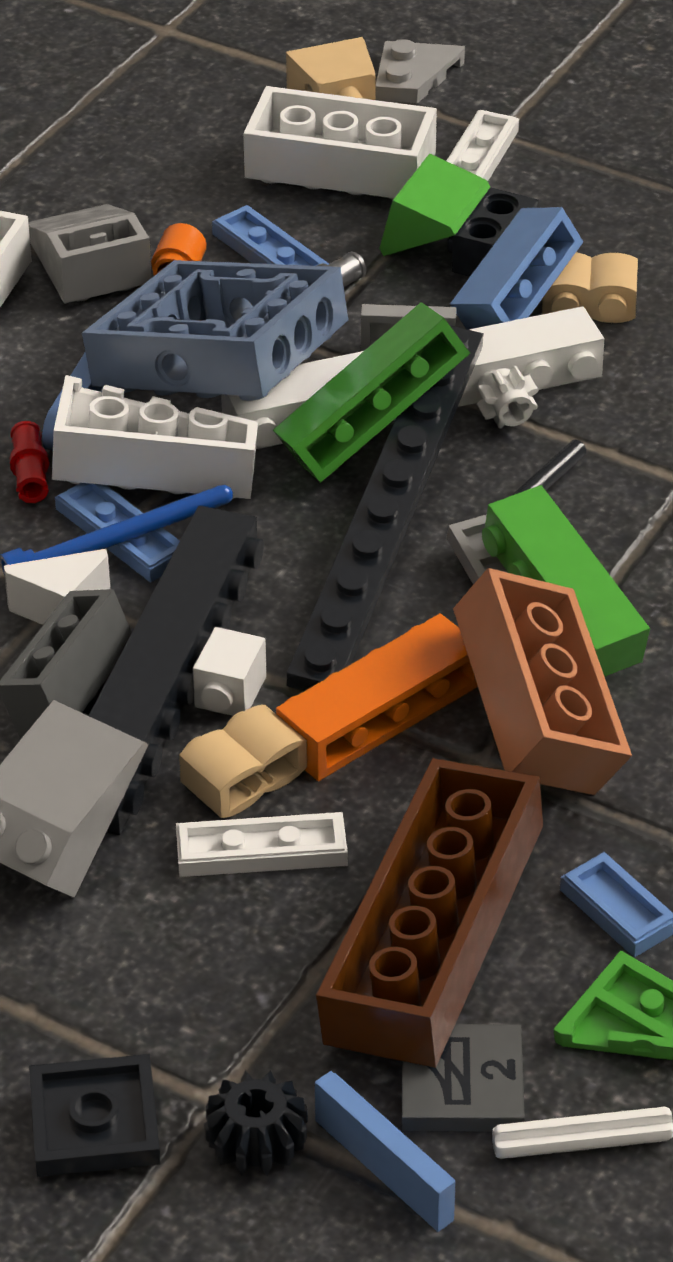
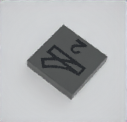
(473, 1084)

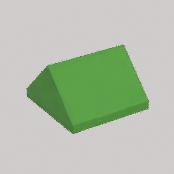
(431, 205)

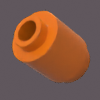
(178, 243)

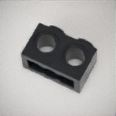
(484, 228)

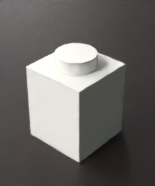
(229, 671)

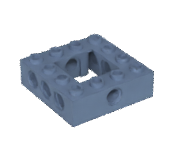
(202, 336)

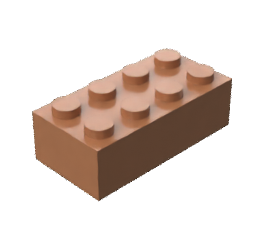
(541, 682)

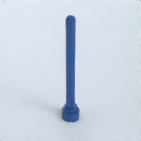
(126, 529)

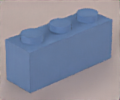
(518, 268)

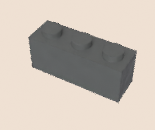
(66, 657)

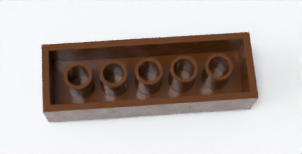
(430, 913)

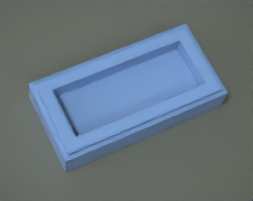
(618, 904)

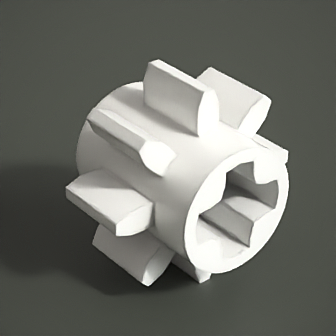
(507, 397)

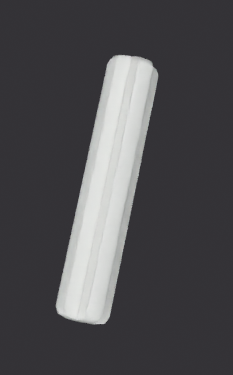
(582, 1132)

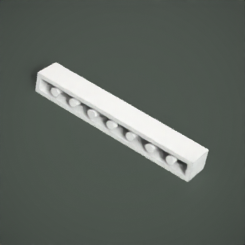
(548, 347)

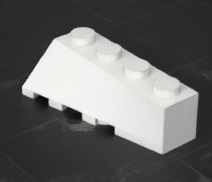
(149, 444)

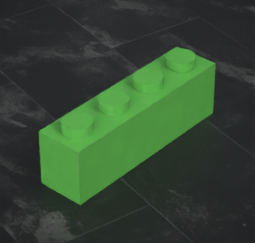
(371, 391)
(540, 543)

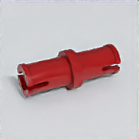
(29, 462)

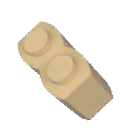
(601, 284)
(243, 760)

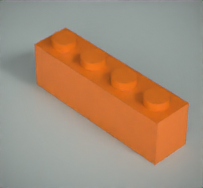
(380, 695)

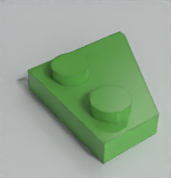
(622, 1012)

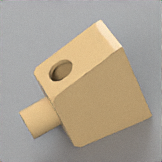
(333, 69)

